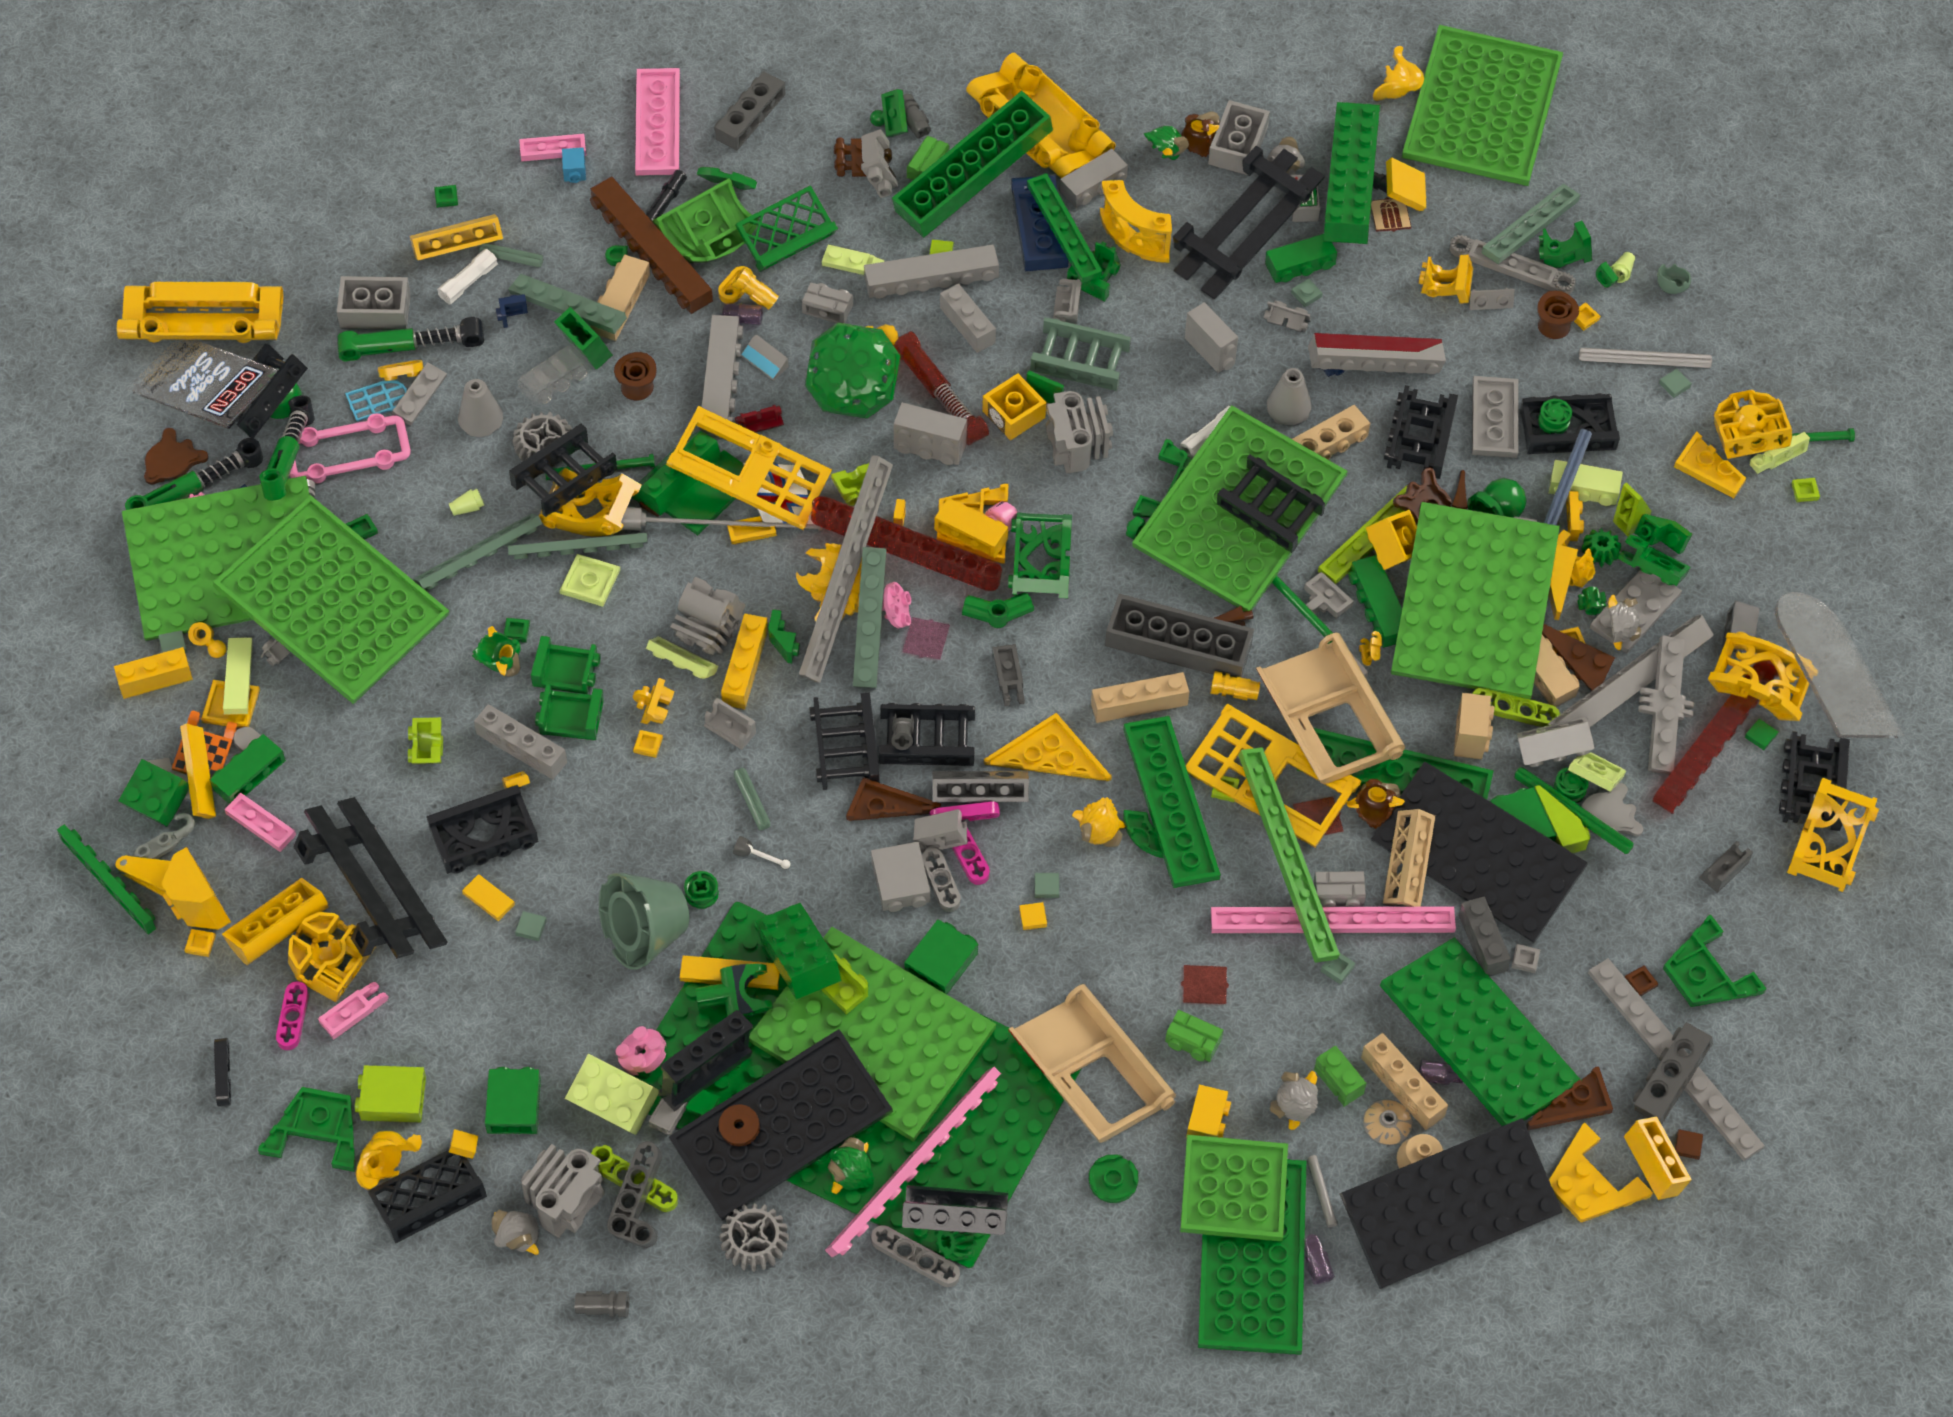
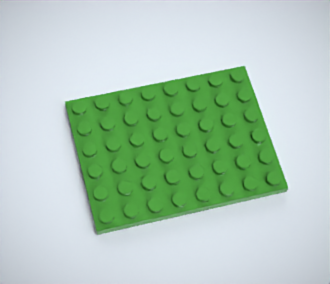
(1483, 105)
(190, 543)
(1210, 543)
(331, 599)
(1475, 600)
(903, 1033)

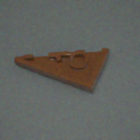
(1585, 661)
(882, 801)
(1582, 1101)

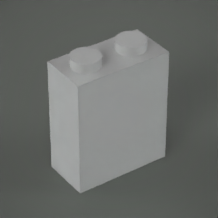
(1211, 337)
(900, 876)

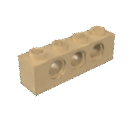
(1336, 433)
(1404, 1081)

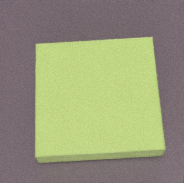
(590, 580)
(1597, 770)

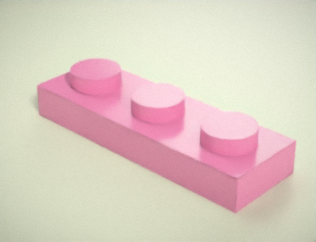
(549, 147)
(260, 822)

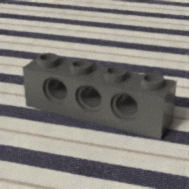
(749, 110)
(980, 786)
(1686, 1037)

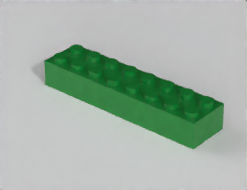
(972, 164)
(1351, 173)

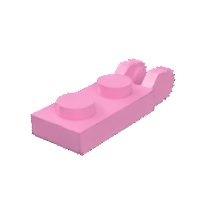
(351, 1010)

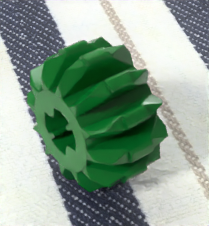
(1603, 546)
(955, 1244)

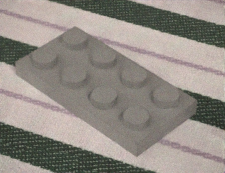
(1495, 416)
(1653, 601)

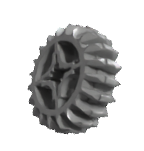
(536, 430)
(768, 1249)

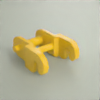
(1371, 649)

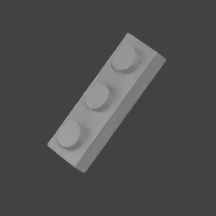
(419, 393)

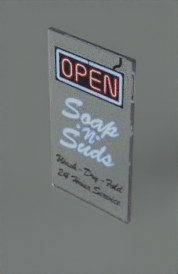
(203, 381)

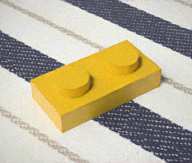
(1574, 509)

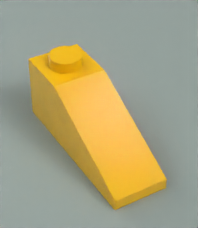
(1560, 579)

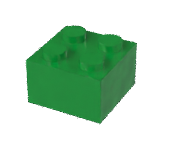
(154, 793)

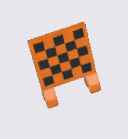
(216, 747)

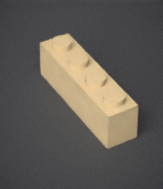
(624, 289)
(1553, 677)
(1140, 697)

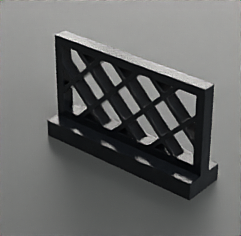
(435, 1207)

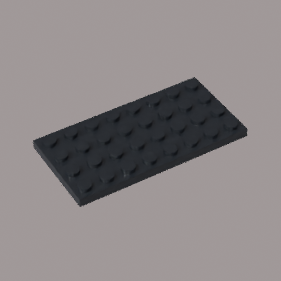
(1487, 853)
(802, 1115)
(1450, 1203)

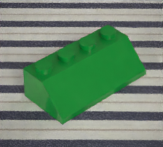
(665, 485)

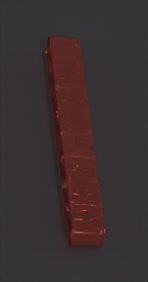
(912, 546)
(1710, 743)

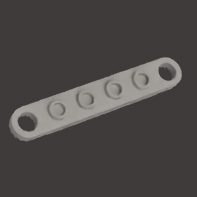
(1515, 266)

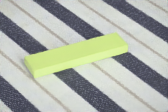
(238, 676)

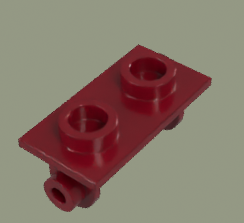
(761, 420)

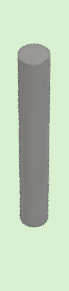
(1322, 1191)

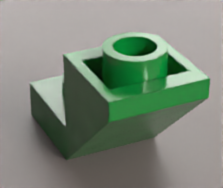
(1658, 529)
(783, 641)

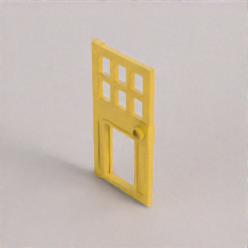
(753, 475)
(1278, 754)

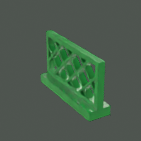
(792, 246)

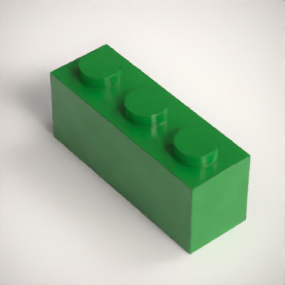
(1300, 258)
(247, 769)

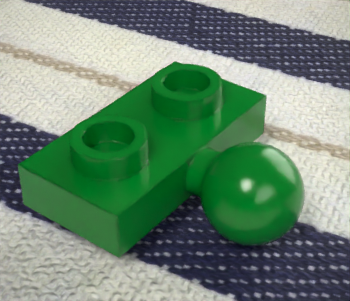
(892, 115)

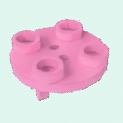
(896, 605)

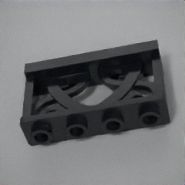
(1581, 409)
(499, 845)
(705, 1060)

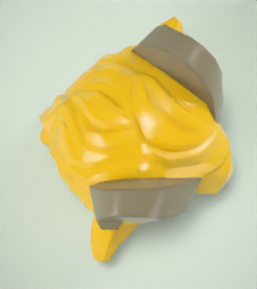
(1100, 823)

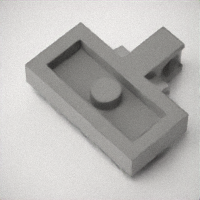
(1326, 596)

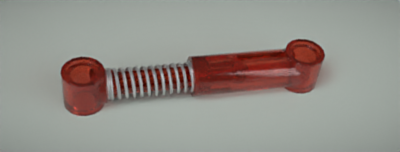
(937, 384)

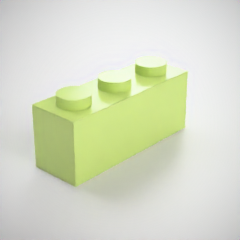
(1590, 482)

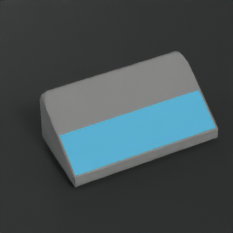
(765, 357)

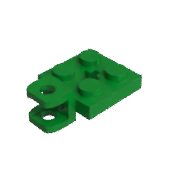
(1653, 561)

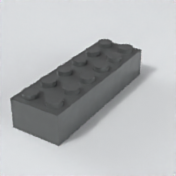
(1178, 636)

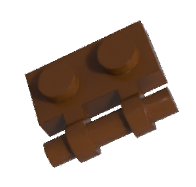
(855, 151)

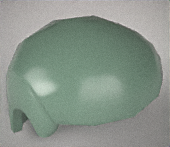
(1673, 279)

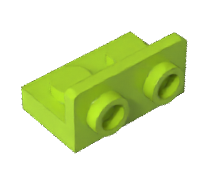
(850, 990)

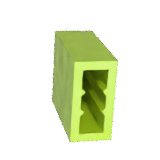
(391, 1093)

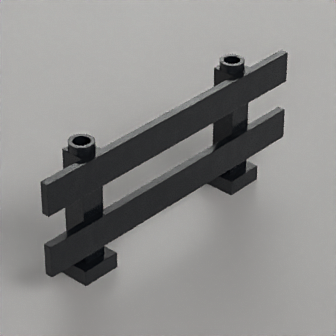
(1231, 267)
(364, 832)

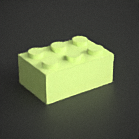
(612, 1094)

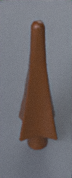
(1460, 499)
(1236, 616)

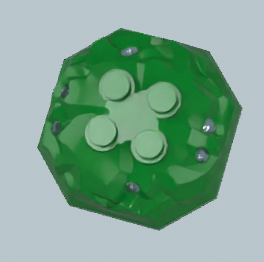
(852, 370)

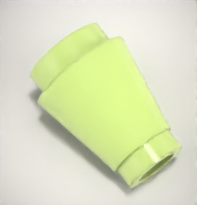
(1623, 267)
(467, 503)

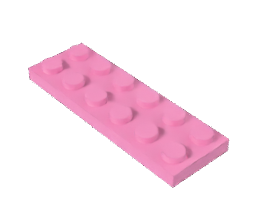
(657, 121)

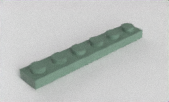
(1530, 224)
(560, 300)
(568, 546)
(483, 548)
(869, 617)

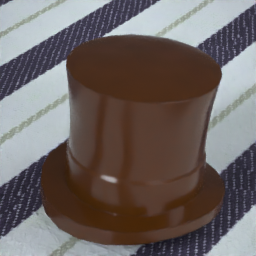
(1556, 314)
(636, 375)

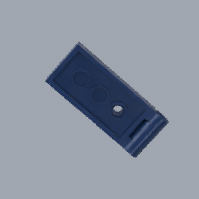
(1037, 241)

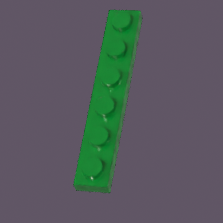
(1064, 228)
(101, 872)

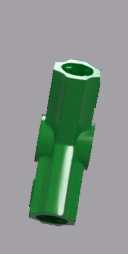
(986, 610)

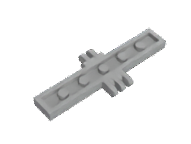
(1666, 704)

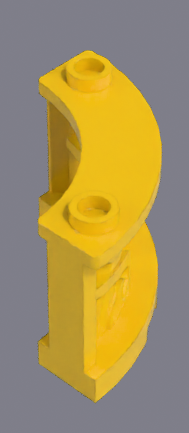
(1120, 209)
(604, 523)
(1785, 664)
(1825, 803)

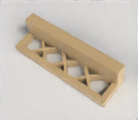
(1413, 857)

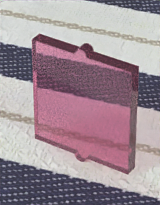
(926, 638)

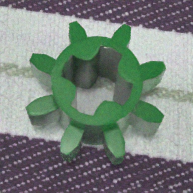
(1592, 601)

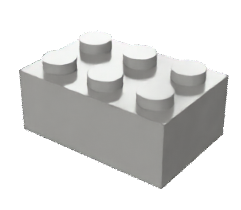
(1238, 133)
(373, 302)
(930, 434)

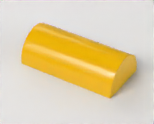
(274, 920)

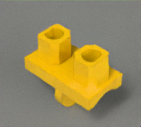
(658, 693)

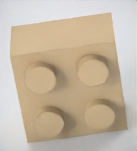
(1473, 726)

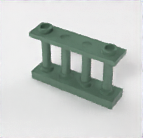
(1075, 371)

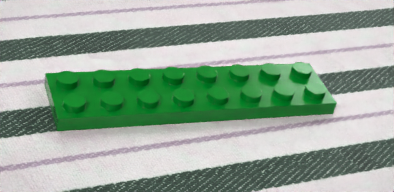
(1347, 749)
(1171, 802)

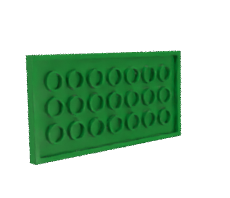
(1479, 1033)
(1256, 1285)

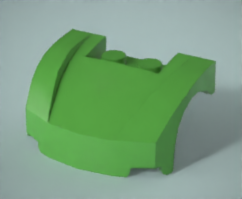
(705, 225)

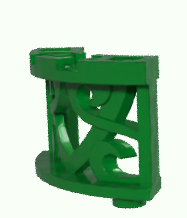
(1061, 534)

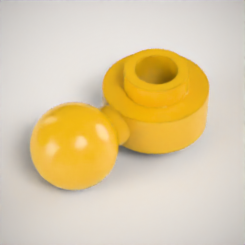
(216, 648)

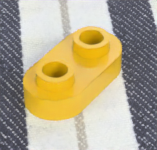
(726, 287)
(391, 371)

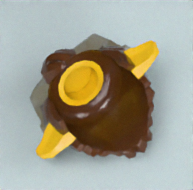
(1201, 132)
(1376, 802)

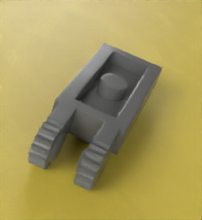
(1008, 672)

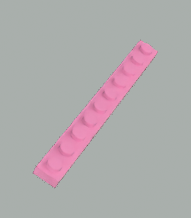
(1339, 920)
(907, 1170)

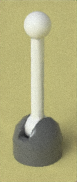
(744, 847)

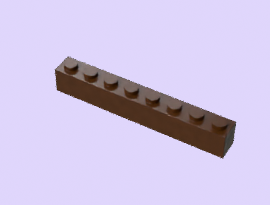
(651, 245)

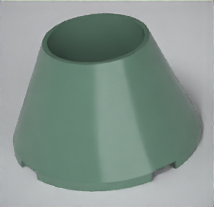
(641, 917)

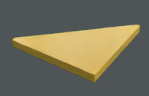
(1050, 749)

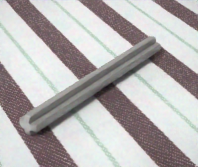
(1645, 357)

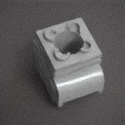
(1077, 430)
(708, 616)
(563, 1188)

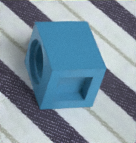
(573, 164)

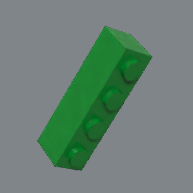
(1378, 598)

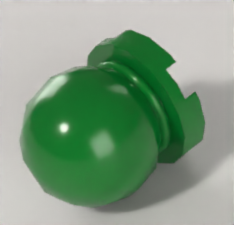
(1500, 498)

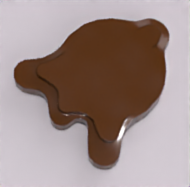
(171, 459)
(1427, 492)

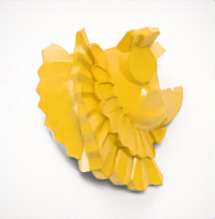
(818, 583)

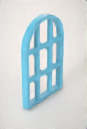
(367, 397)

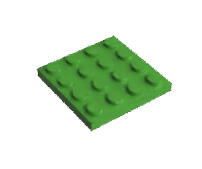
(1234, 1188)

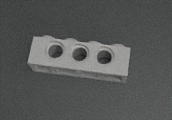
(520, 741)

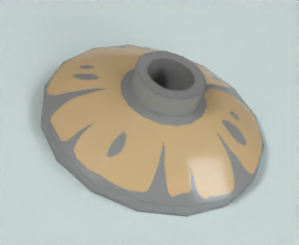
(1382, 1130)

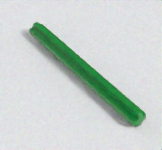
(1587, 819)

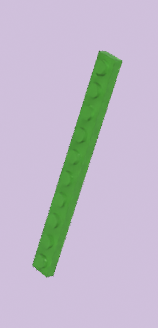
(1289, 855)

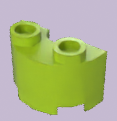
(850, 483)
(426, 741)

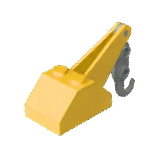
(176, 880)

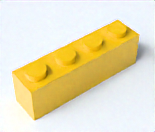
(456, 237)
(744, 661)

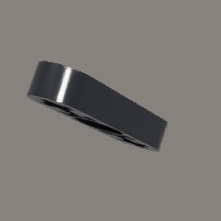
(222, 1066)

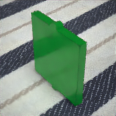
(1043, 386)

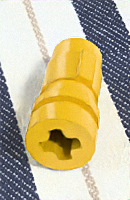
(755, 289)
(1237, 687)

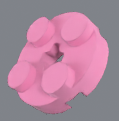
(641, 1039)

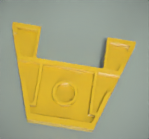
(976, 502)
(1584, 1188)

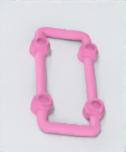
(383, 459)

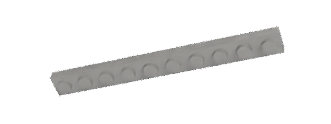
(845, 569)
(1658, 1038)

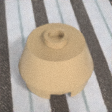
(1417, 1148)

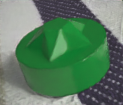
(1134, 527)

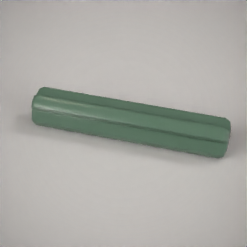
(513, 255)
(752, 799)

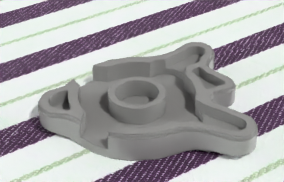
(1612, 810)

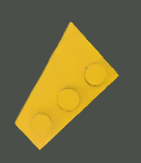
(1708, 467)

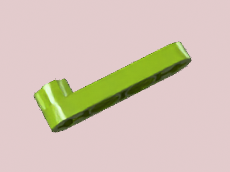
(1514, 708)
(605, 1170)

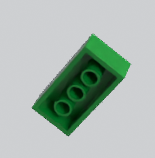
(798, 950)

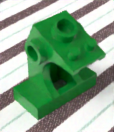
(1568, 251)
(1109, 264)

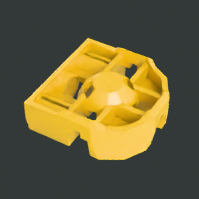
(1745, 425)
(329, 979)

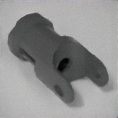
(902, 732)

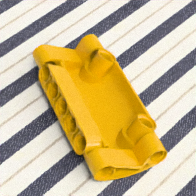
(1075, 132)
(201, 326)

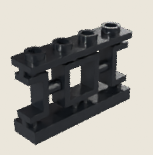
(1439, 435)
(1794, 776)

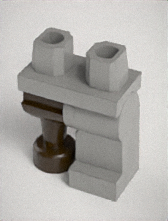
(876, 161)

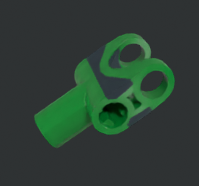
(734, 991)

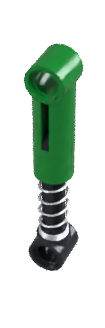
(354, 345)
(287, 447)
(194, 482)

